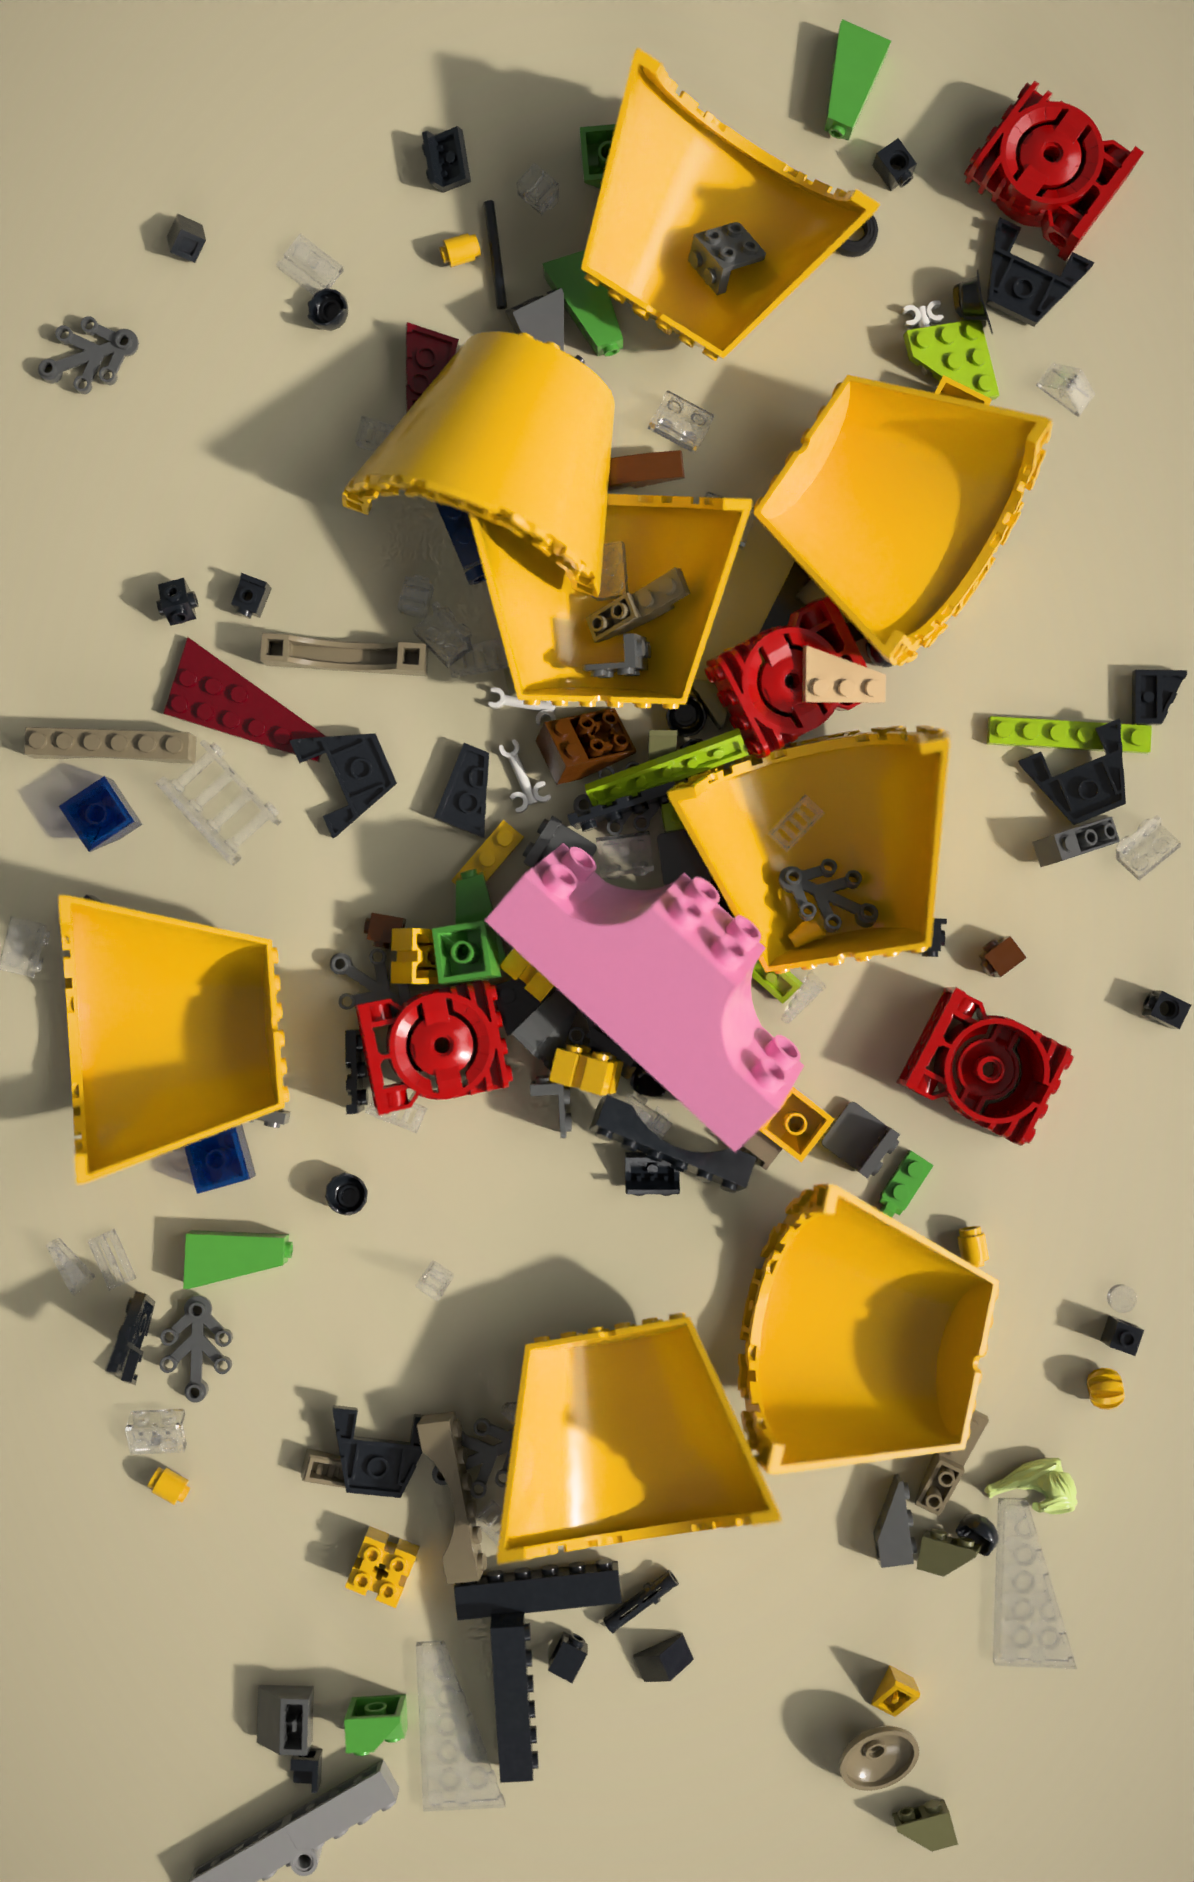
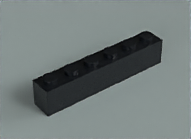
(539, 1589)
(512, 1697)

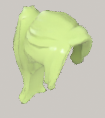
(1045, 1477)

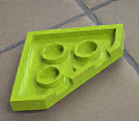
(956, 352)

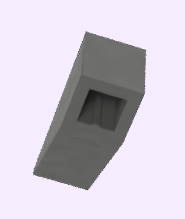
(1076, 841)
(892, 1530)

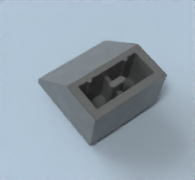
(285, 1718)

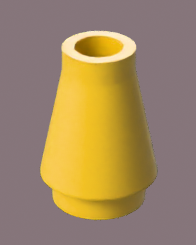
(808, 931)

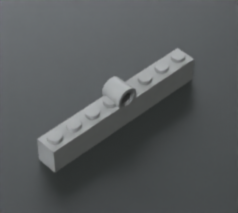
(304, 1831)

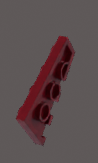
(425, 358)

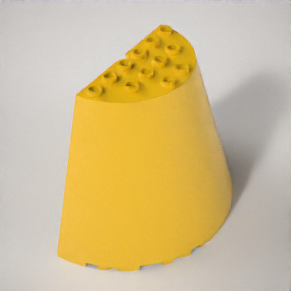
(689, 173)
(510, 438)
(902, 504)
(546, 618)
(879, 818)
(165, 1032)
(858, 1339)
(625, 1443)

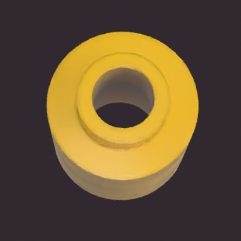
(460, 249)
(973, 1245)
(169, 1485)

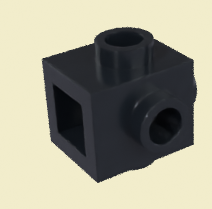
(181, 605)

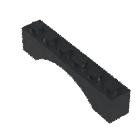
(620, 1122)

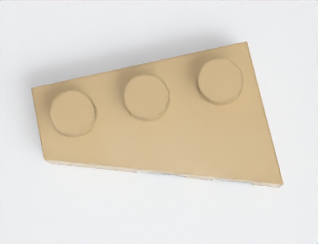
(839, 680)

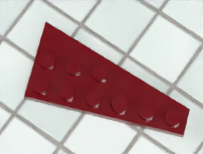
(225, 701)

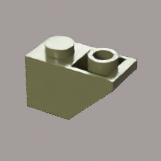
(944, 1554)
(927, 1825)

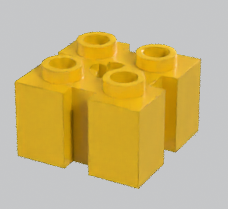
(414, 956)
(518, 967)
(585, 1070)
(388, 1582)

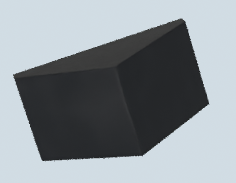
(664, 1659)

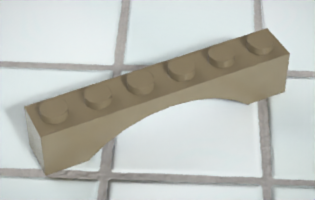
(309, 653)
(116, 744)
(442, 1444)

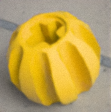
(1105, 1388)

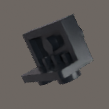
(446, 159)
(603, 1042)
(649, 1177)

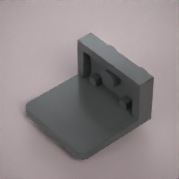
(723, 250)
(636, 657)
(551, 836)
(680, 856)
(543, 1086)
(860, 1139)

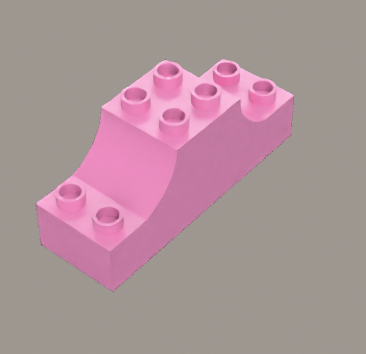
(662, 980)

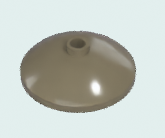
(878, 1758)

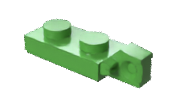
(904, 1184)

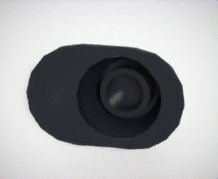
(969, 301)

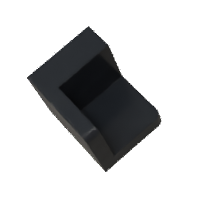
(186, 238)
(308, 1768)

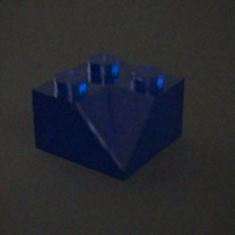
(100, 814)
(220, 1159)

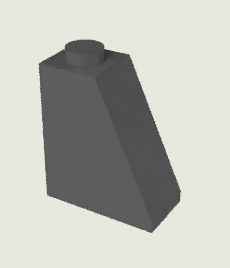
(541, 317)
(547, 1027)

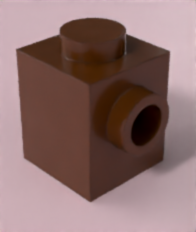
(380, 928)
(1001, 956)

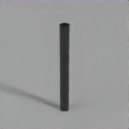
(495, 254)

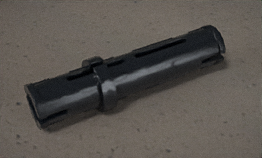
(664, 1583)

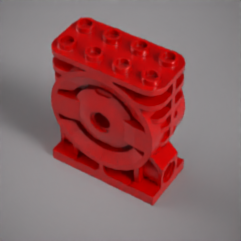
(1067, 138)
(738, 667)
(471, 1001)
(1040, 1060)

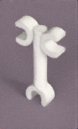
(924, 316)
(545, 707)
(529, 795)

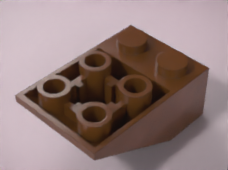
(583, 744)

